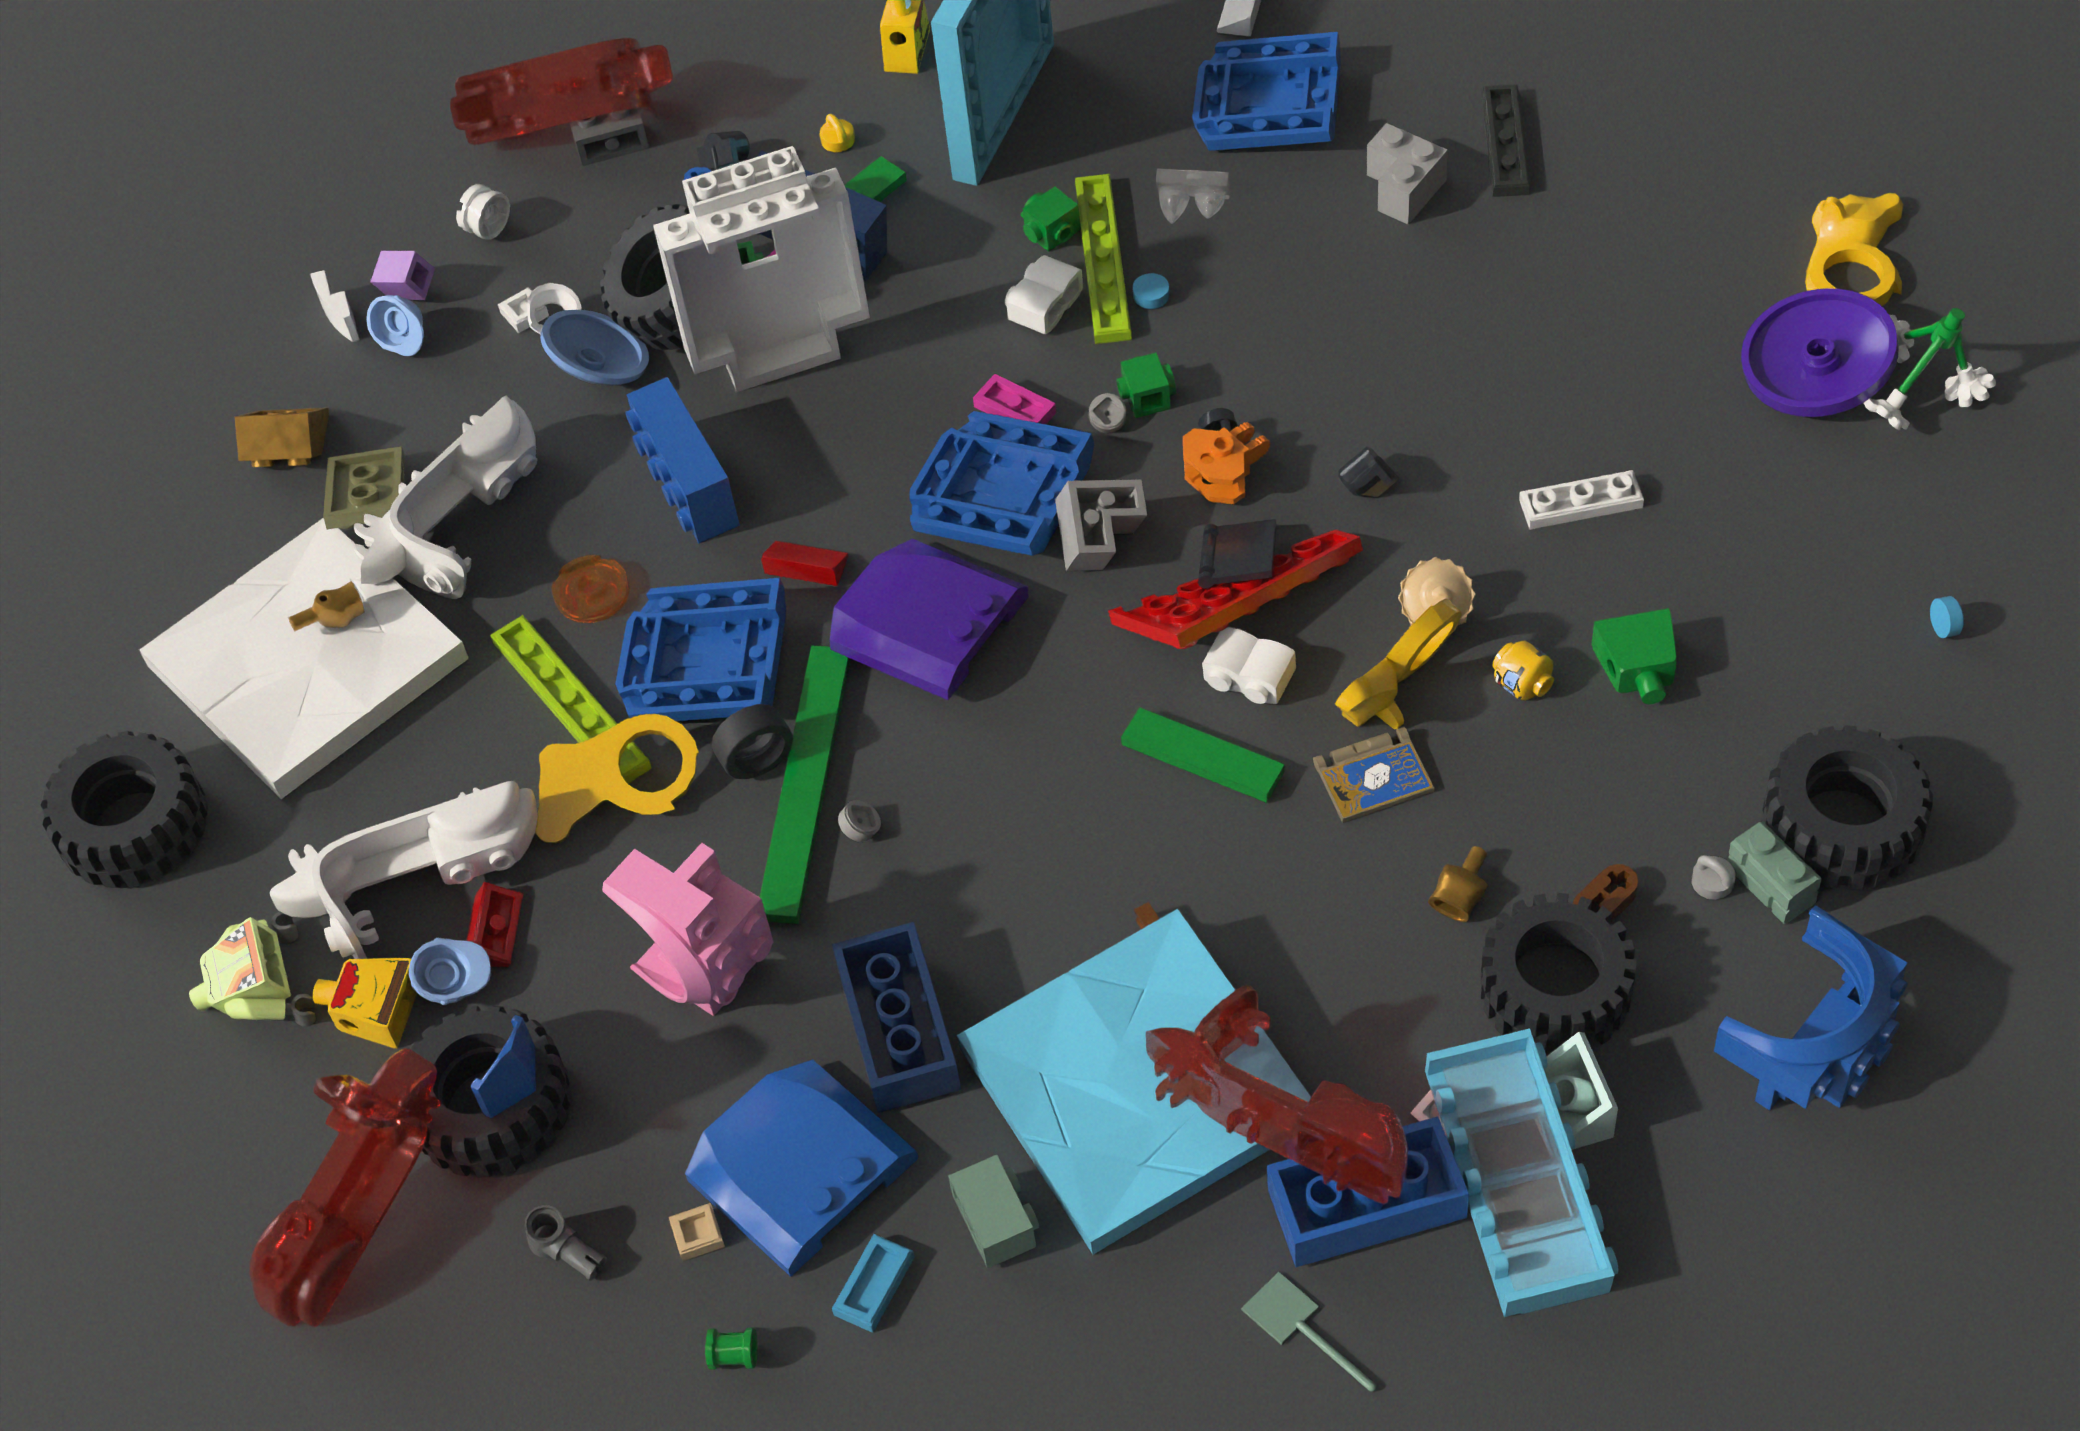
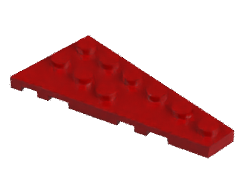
(1199, 611)

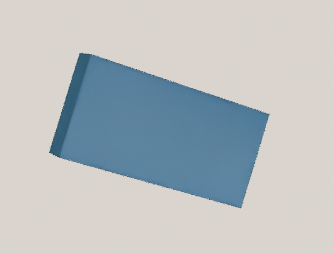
(873, 1283)

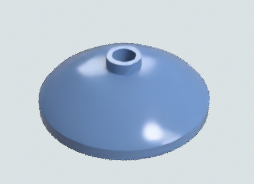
(593, 348)

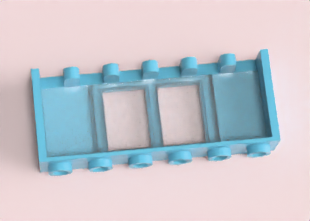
(1520, 1173)

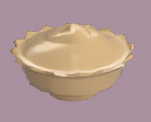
(1433, 582)

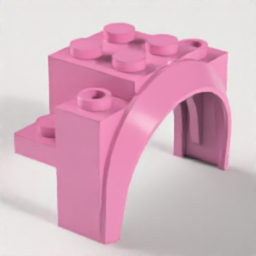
(701, 926)

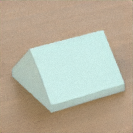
(1583, 1091)

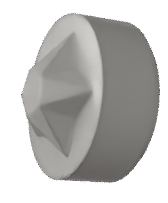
(1107, 413)
(859, 821)

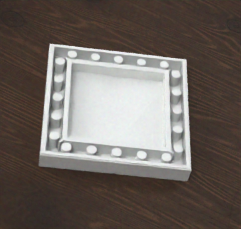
(306, 694)

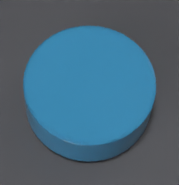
(1151, 291)
(1946, 616)

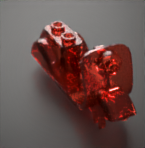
(558, 89)
(1332, 1133)
(320, 1238)

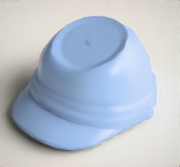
(396, 324)
(449, 970)

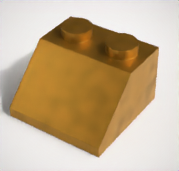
(281, 435)

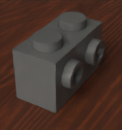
(609, 136)

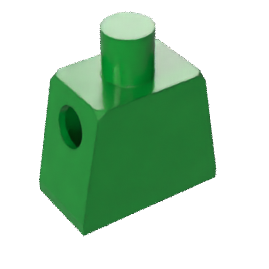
(1637, 652)

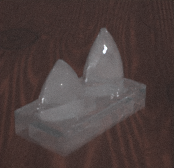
(1178, 186)

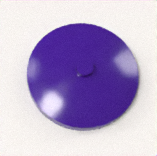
(1820, 352)

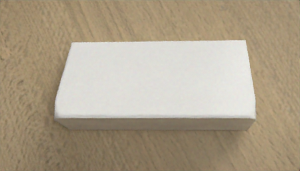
(1238, 17)

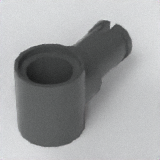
(562, 1243)

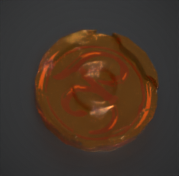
(590, 589)

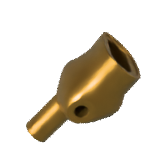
(331, 609)
(1460, 887)

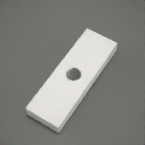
(1581, 499)

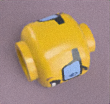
(1523, 670)

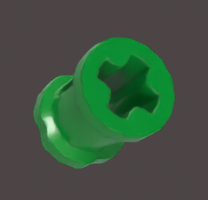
(731, 1348)

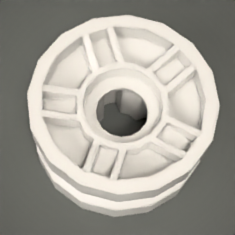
(483, 211)

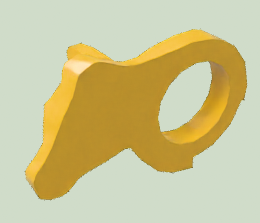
(1849, 232)
(1377, 688)
(588, 773)

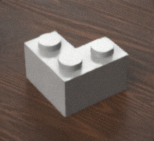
(1406, 171)
(1091, 515)

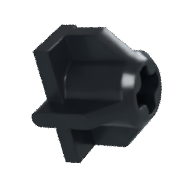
(723, 149)
(1367, 474)

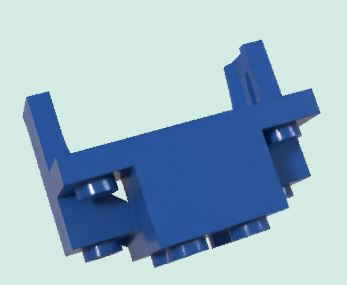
(1840, 1036)

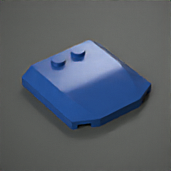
(1269, 92)
(998, 482)
(722, 655)
(795, 1161)

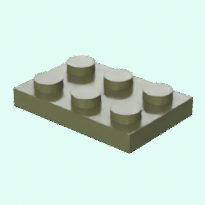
(362, 486)

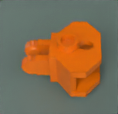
(1221, 460)

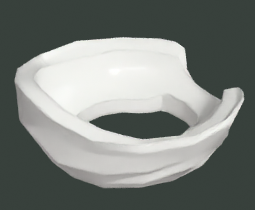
(548, 294)

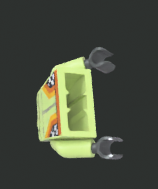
(248, 976)

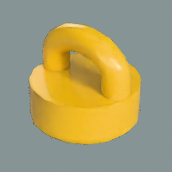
(837, 134)

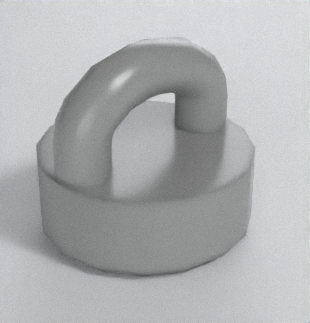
(1713, 877)

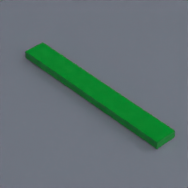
(804, 785)

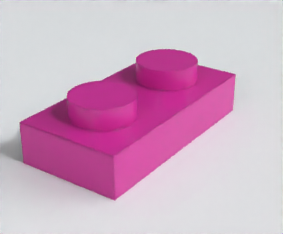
(1013, 401)

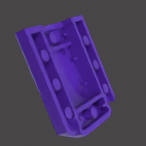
(922, 615)

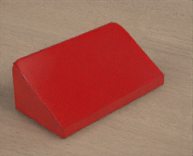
(804, 563)
(495, 922)

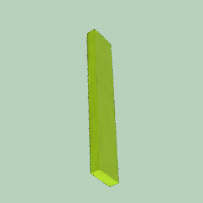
(1103, 259)
(562, 690)

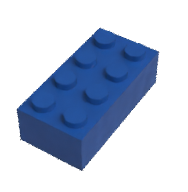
(681, 460)
(1332, 1222)

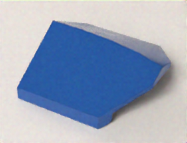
(511, 1074)

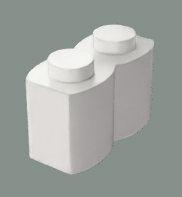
(1044, 294)
(1249, 666)

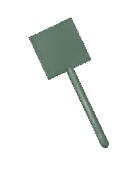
(1283, 1309)

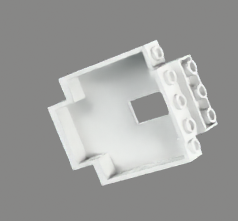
(778, 310)

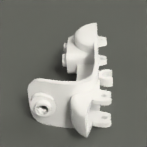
(479, 462)
(461, 835)

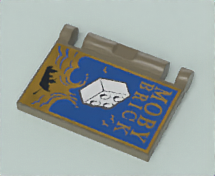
(1373, 775)

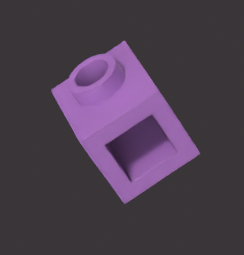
(403, 274)

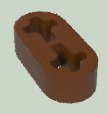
(1600, 886)

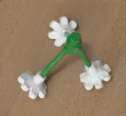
(1944, 335)

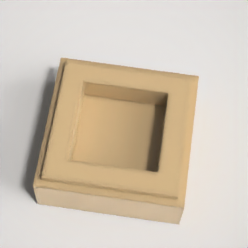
(696, 1232)

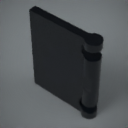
(1237, 552)

